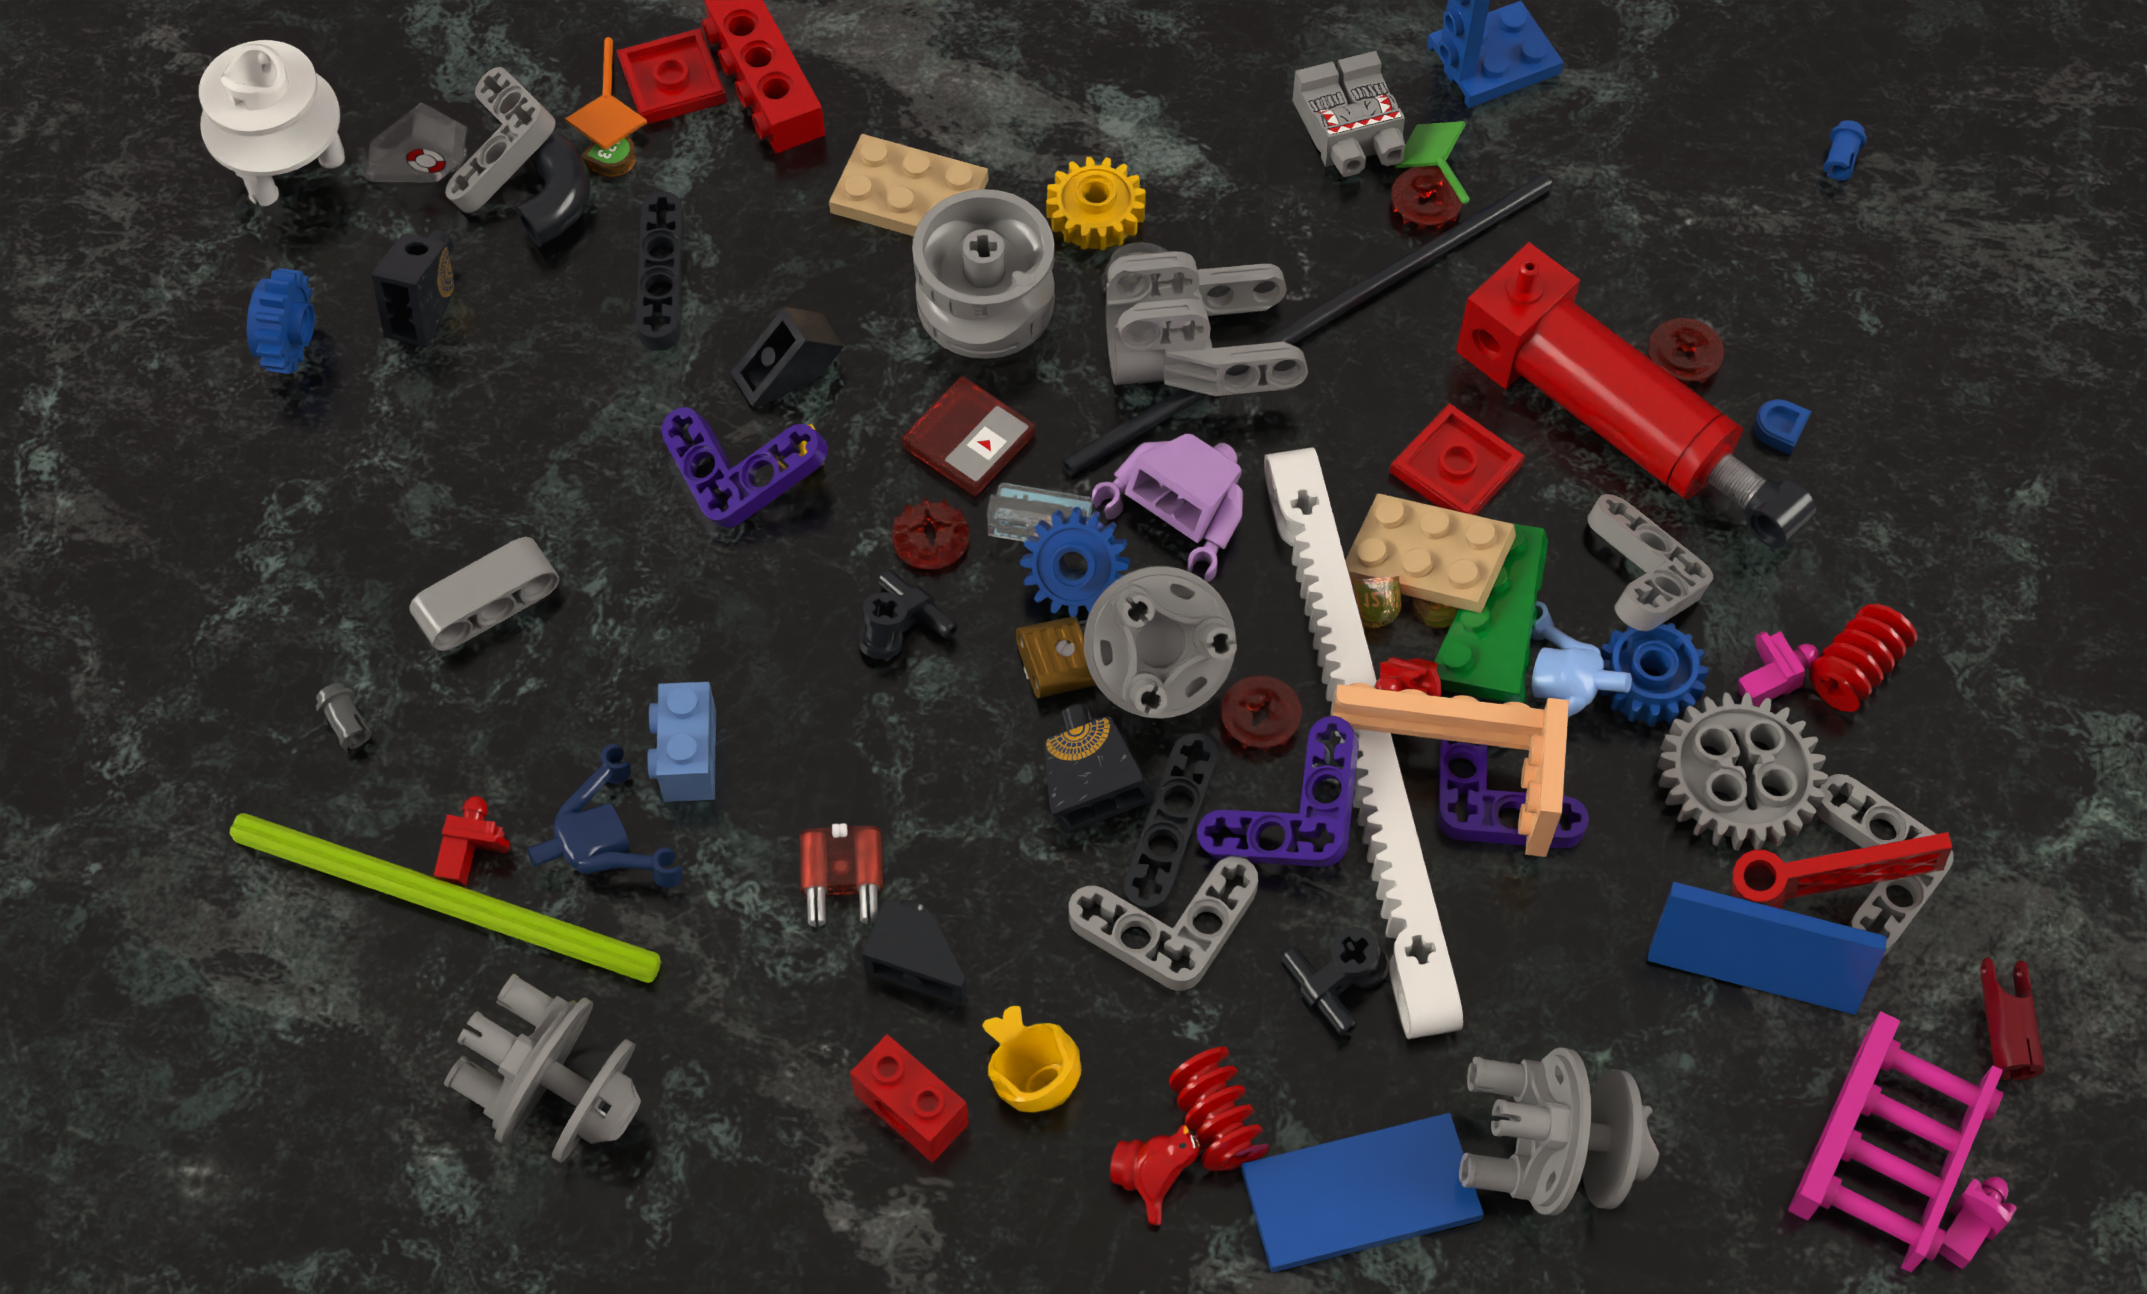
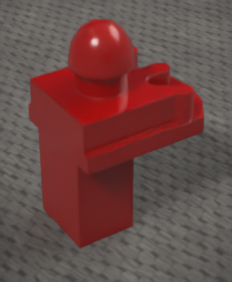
(1409, 674)
(465, 835)

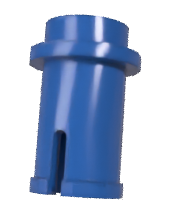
(1846, 142)

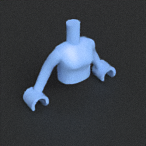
(1573, 670)

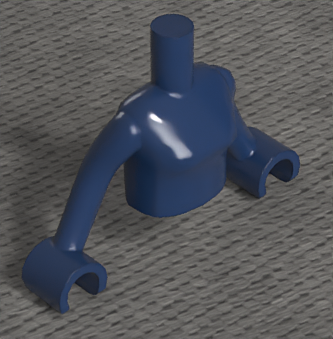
(595, 837)

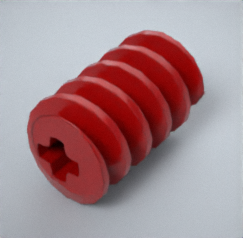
(1861, 656)
(1214, 1113)

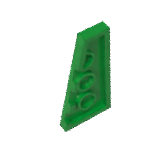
(1490, 649)

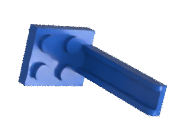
(1492, 50)

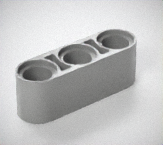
(484, 593)

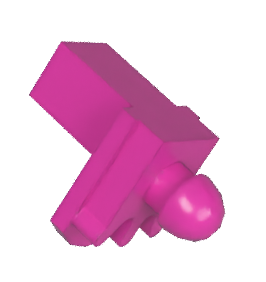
(1782, 668)
(1977, 1215)

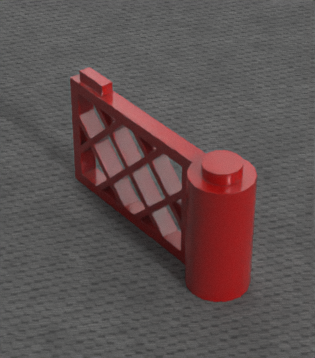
(1768, 881)

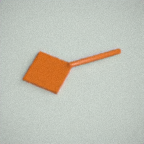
(606, 118)

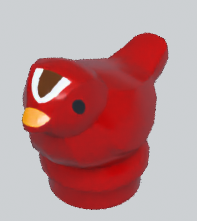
(1153, 1166)

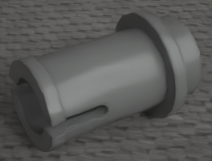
(337, 706)

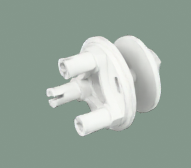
(268, 115)

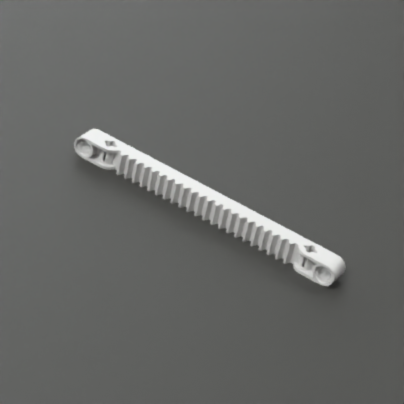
(1304, 518)

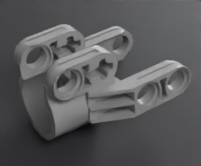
(1164, 328)

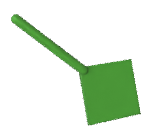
(1431, 147)

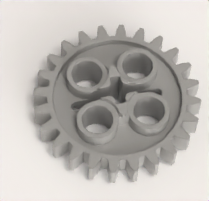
(1784, 767)

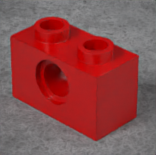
(909, 1098)

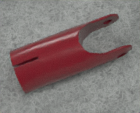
(2012, 1023)

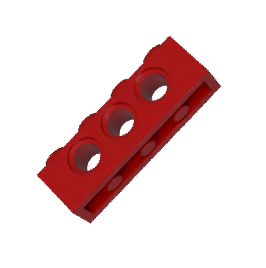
(764, 71)

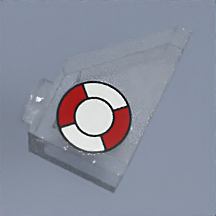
(417, 148)

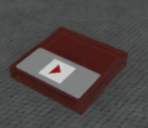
(968, 435)

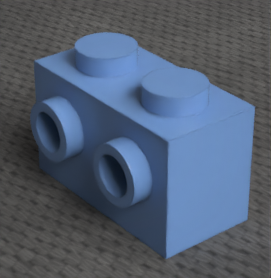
(685, 741)

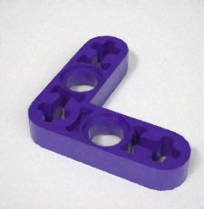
(739, 480)
(1485, 805)
(1313, 815)

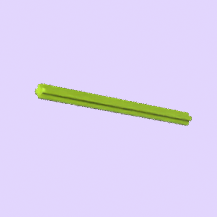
(446, 897)

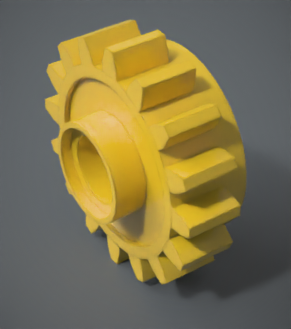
(1095, 204)

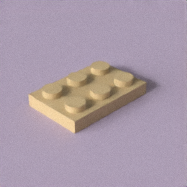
(899, 184)
(1433, 551)

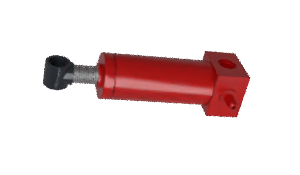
(1532, 328)

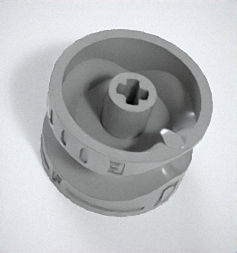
(984, 273)

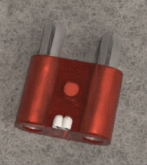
(841, 863)

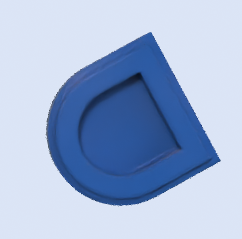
(1780, 424)

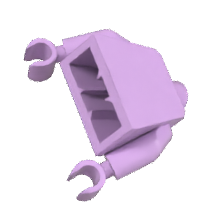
(1184, 486)

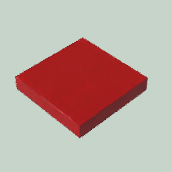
(672, 76)
(1457, 462)

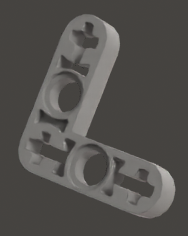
(507, 146)
(1672, 575)
(1905, 826)
(1179, 940)

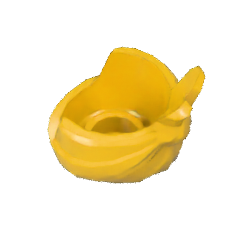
(1033, 1064)

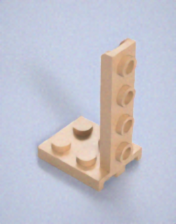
(1482, 723)

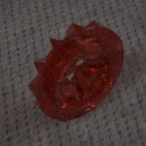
(1423, 183)
(1688, 335)
(913, 544)
(1251, 695)

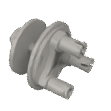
(1159, 642)
(536, 1064)
(1562, 1132)

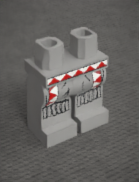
(1350, 113)

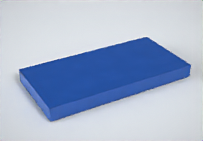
(1766, 948)
(1360, 1192)

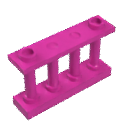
(1842, 1142)

